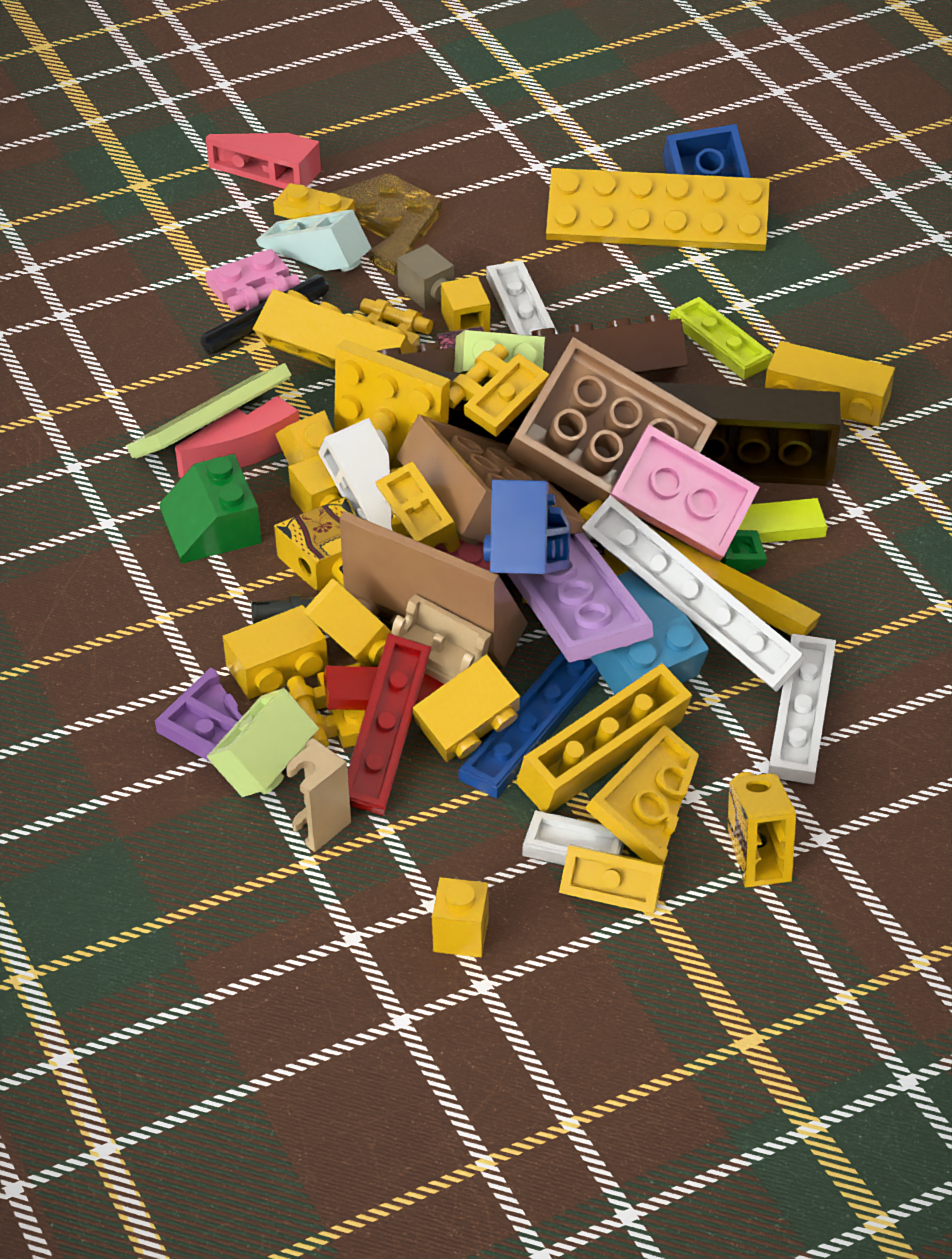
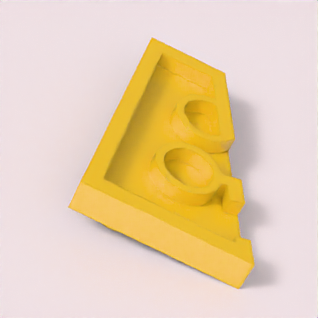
(646, 795)

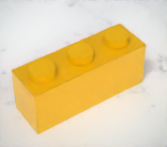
(862, 384)

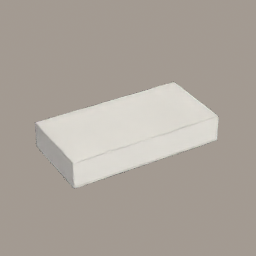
(551, 835)

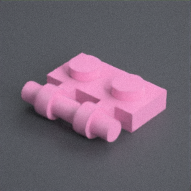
(250, 280)

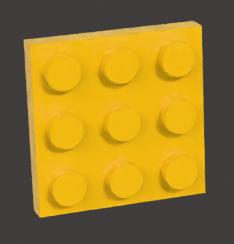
(386, 393)

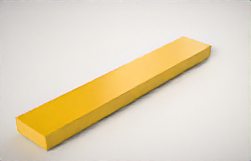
(760, 599)

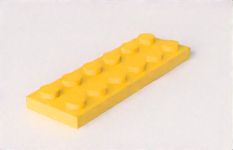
(658, 209)

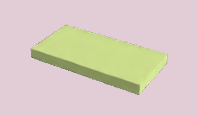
(208, 411)

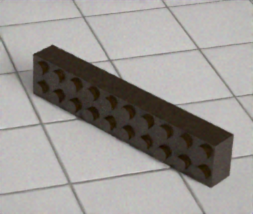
(757, 434)

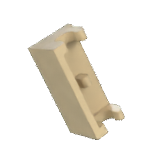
(453, 640)
(324, 793)

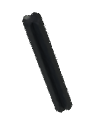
(243, 324)

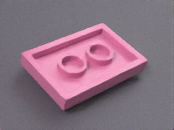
(684, 493)

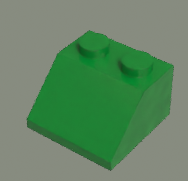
(211, 510)

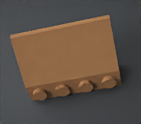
(592, 421)
(461, 474)
(389, 569)

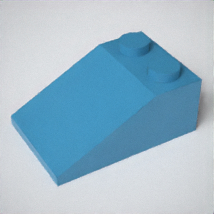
(673, 642)

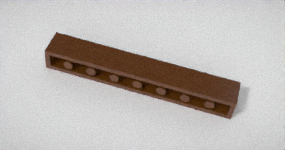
(638, 347)

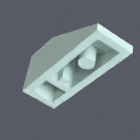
(319, 240)

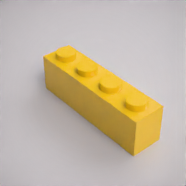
(315, 330)
(602, 739)

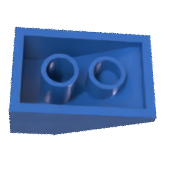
(706, 153)

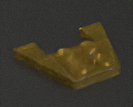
(394, 212)

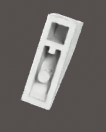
(355, 461)

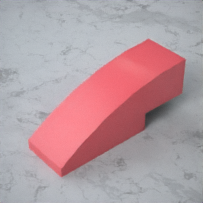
(237, 433)

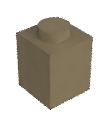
(422, 274)

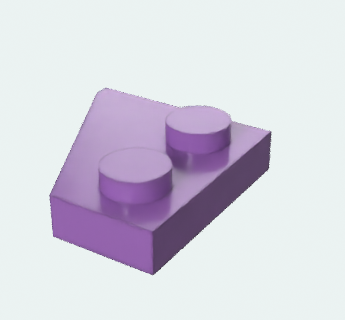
(200, 716)

